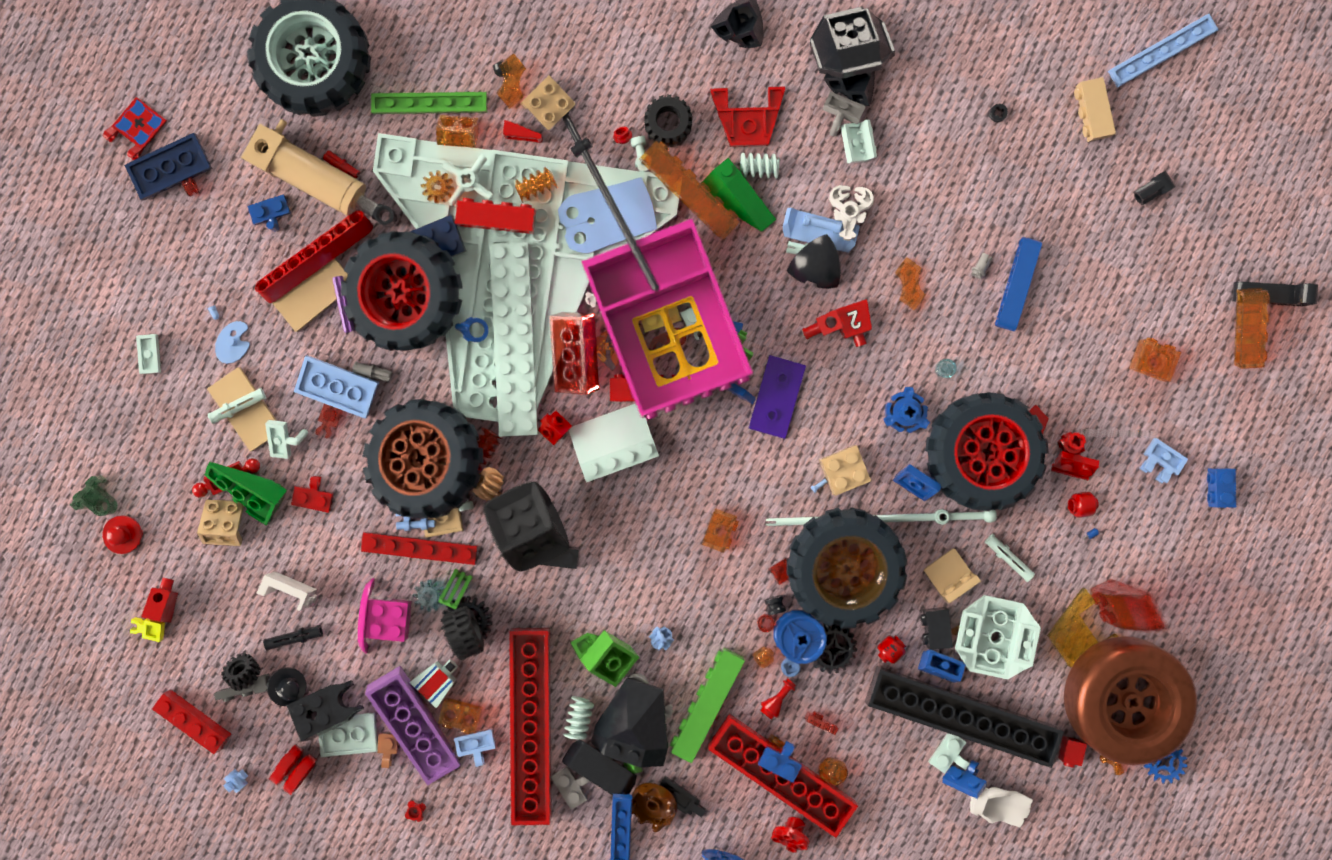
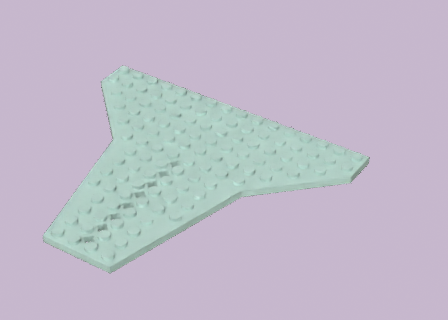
(555, 269)

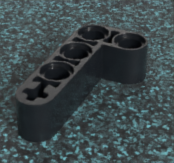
(1283, 294)

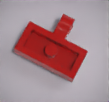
(312, 497)

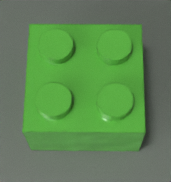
(609, 658)

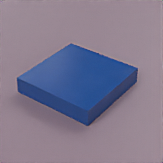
(917, 482)

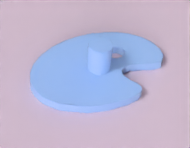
(230, 348)

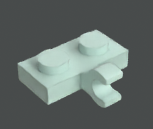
(948, 752)

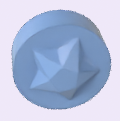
(790, 668)

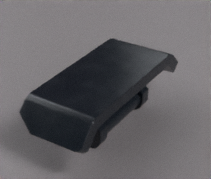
(599, 769)

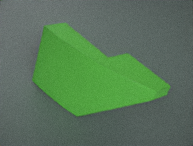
(583, 643)

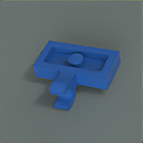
(780, 762)
(966, 780)

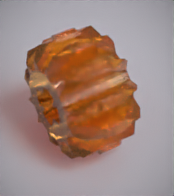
(436, 180)

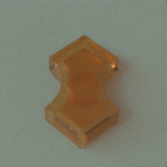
(510, 89)
(911, 292)

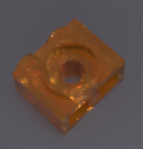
(1165, 356)

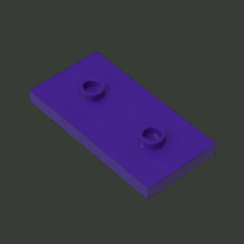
(777, 396)

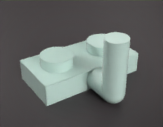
(279, 440)

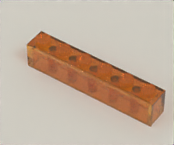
(689, 190)

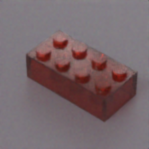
(574, 353)

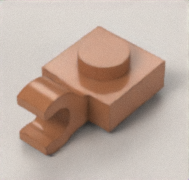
(387, 745)

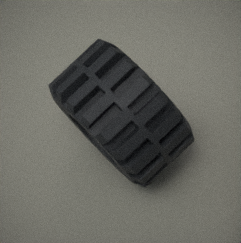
(668, 104)
(463, 633)

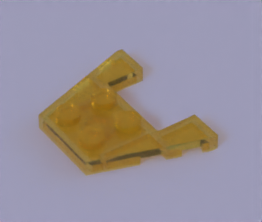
(1070, 633)

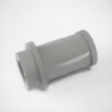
(981, 266)

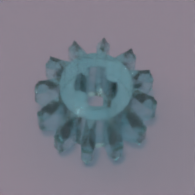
(424, 600)

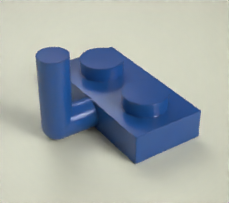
(268, 211)

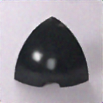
(741, 24)
(856, 88)
(817, 263)

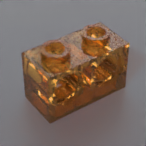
(457, 131)
(461, 710)

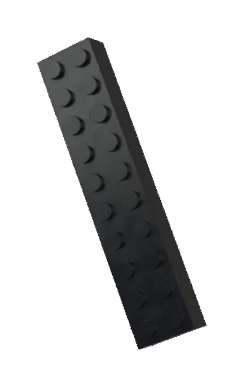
(964, 716)

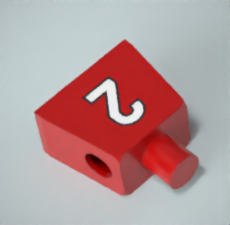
(855, 321)

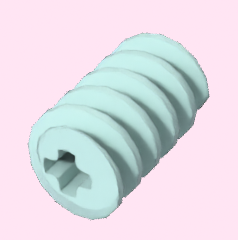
(759, 165)
(579, 718)

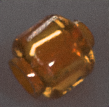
(833, 771)

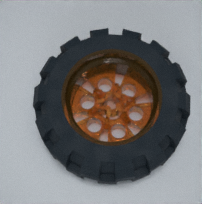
(866, 598)

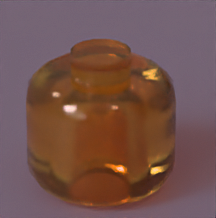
(764, 657)

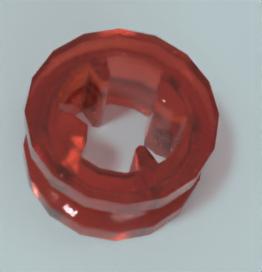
(190, 186)
(759, 623)

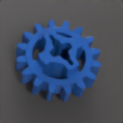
(1156, 769)

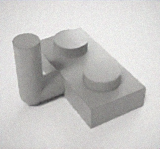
(843, 109)

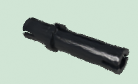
(314, 632)

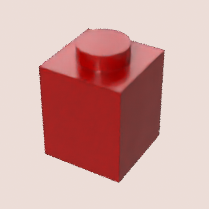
(1072, 751)

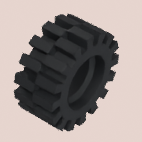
(238, 680)

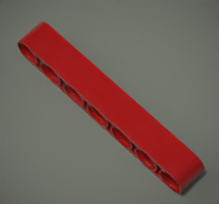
(314, 256)

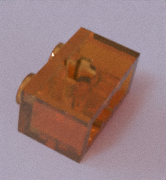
(718, 519)

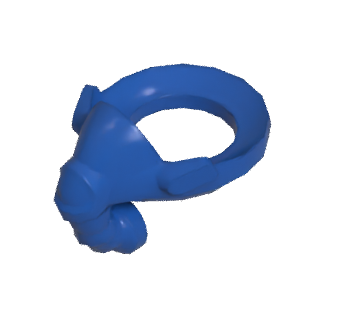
(464, 328)

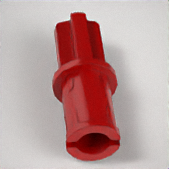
(340, 164)

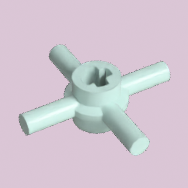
(467, 173)

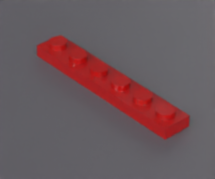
(419, 548)

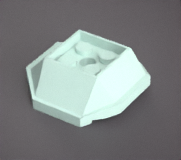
(1016, 640)

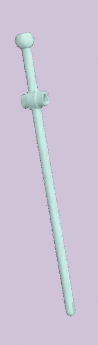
(988, 516)

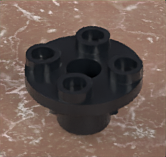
(286, 686)

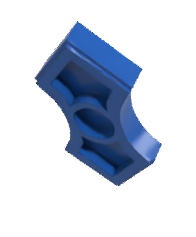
(742, 393)

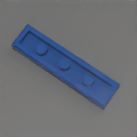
(621, 826)

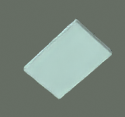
(352, 737)

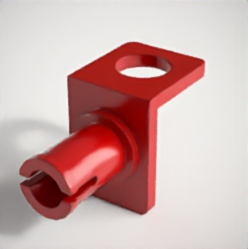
(822, 326)

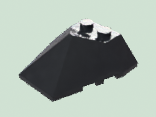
(634, 726)

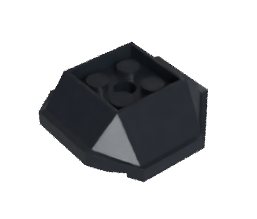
(851, 43)

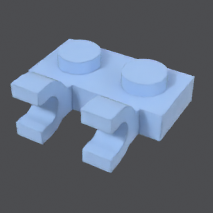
(1164, 456)

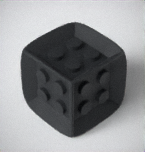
(526, 526)

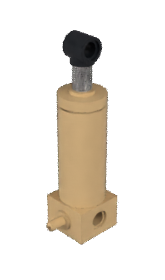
(283, 159)

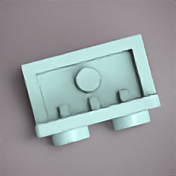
(858, 142)

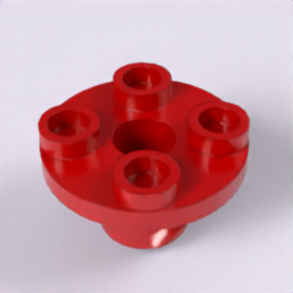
(122, 534)
(791, 835)

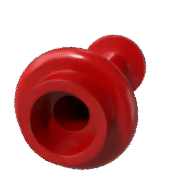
(772, 706)

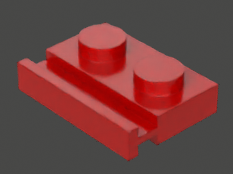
(1075, 465)

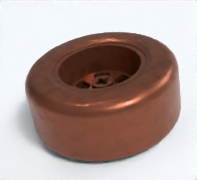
(1163, 723)

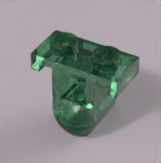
(93, 497)

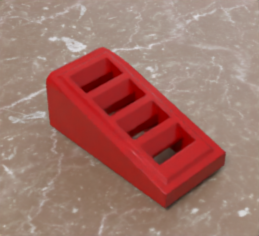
(516, 132)

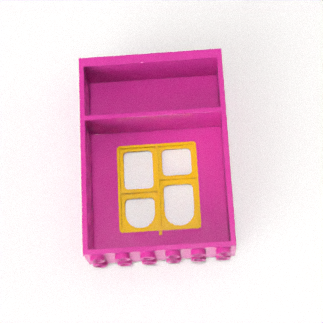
(683, 277)

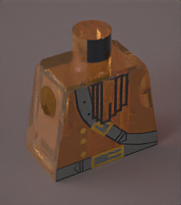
(606, 351)

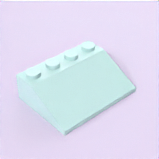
(612, 442)

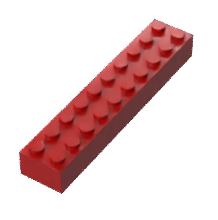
(530, 726)

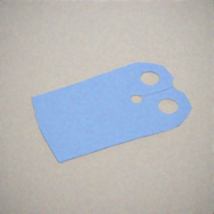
(632, 203)

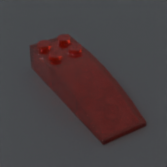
(1127, 607)

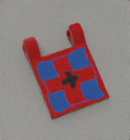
(138, 125)

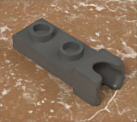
(258, 687)

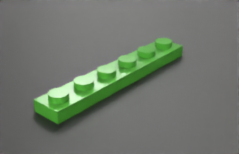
(429, 103)

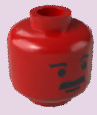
(891, 649)

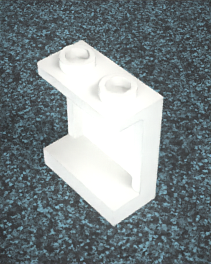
(290, 586)

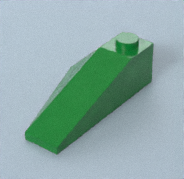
(738, 195)
(254, 492)

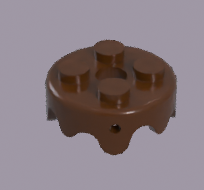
(646, 812)

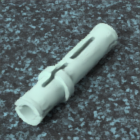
(216, 415)
(993, 542)

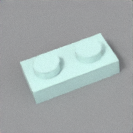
(148, 354)

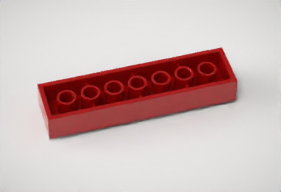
(807, 794)

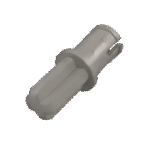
(372, 371)

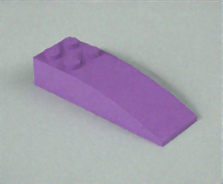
(412, 725)

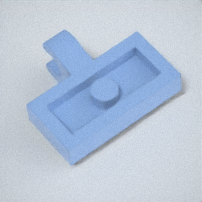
(475, 744)

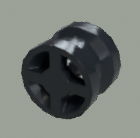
(775, 605)

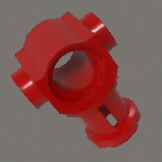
(1072, 443)

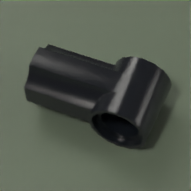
(1157, 186)

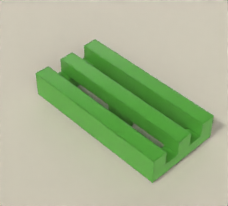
(461, 576)

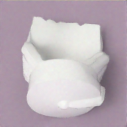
(1001, 805)

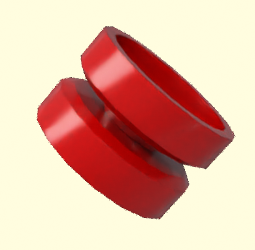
(293, 769)

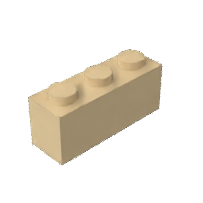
(1094, 109)

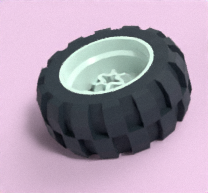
(289, 25)

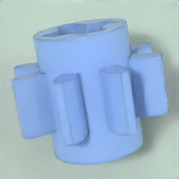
(661, 638)
(235, 780)

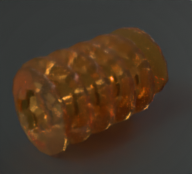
(535, 184)

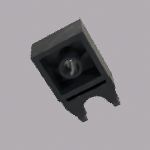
(329, 709)

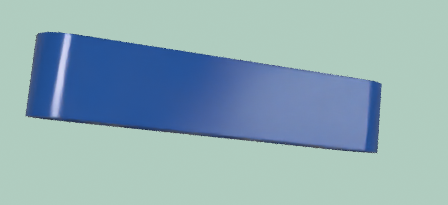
(1019, 284)

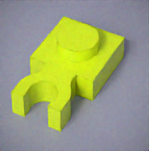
(149, 628)

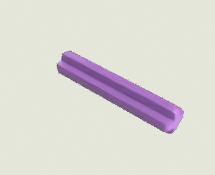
(347, 325)

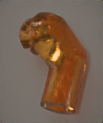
(1118, 767)

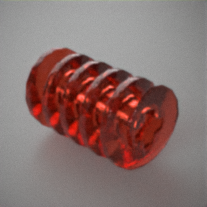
(487, 442)

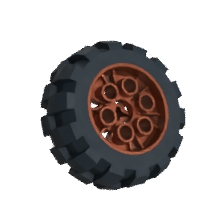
(450, 482)

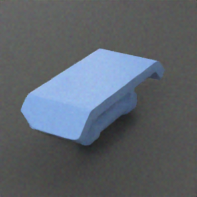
(808, 226)

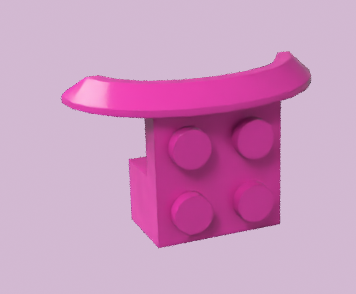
(382, 618)

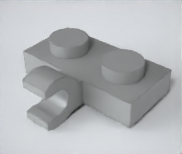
(570, 787)

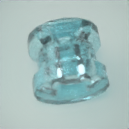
(942, 368)

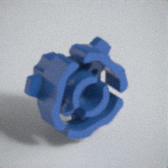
(916, 418)

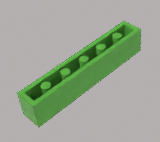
(709, 701)

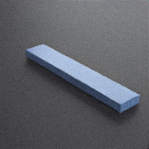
(1163, 50)

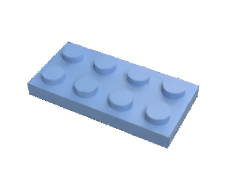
(336, 386)

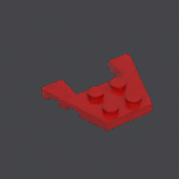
(748, 125)

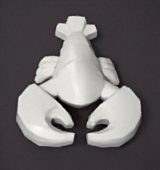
(850, 210)

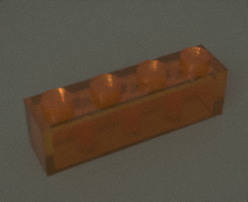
(1251, 328)

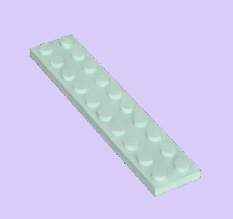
(513, 339)

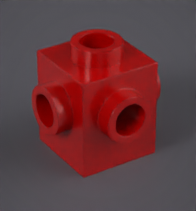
(554, 427)

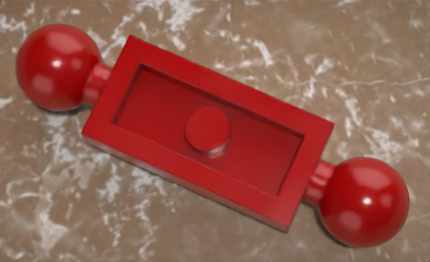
(200, 489)

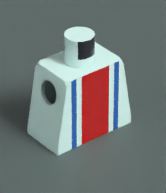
(435, 681)

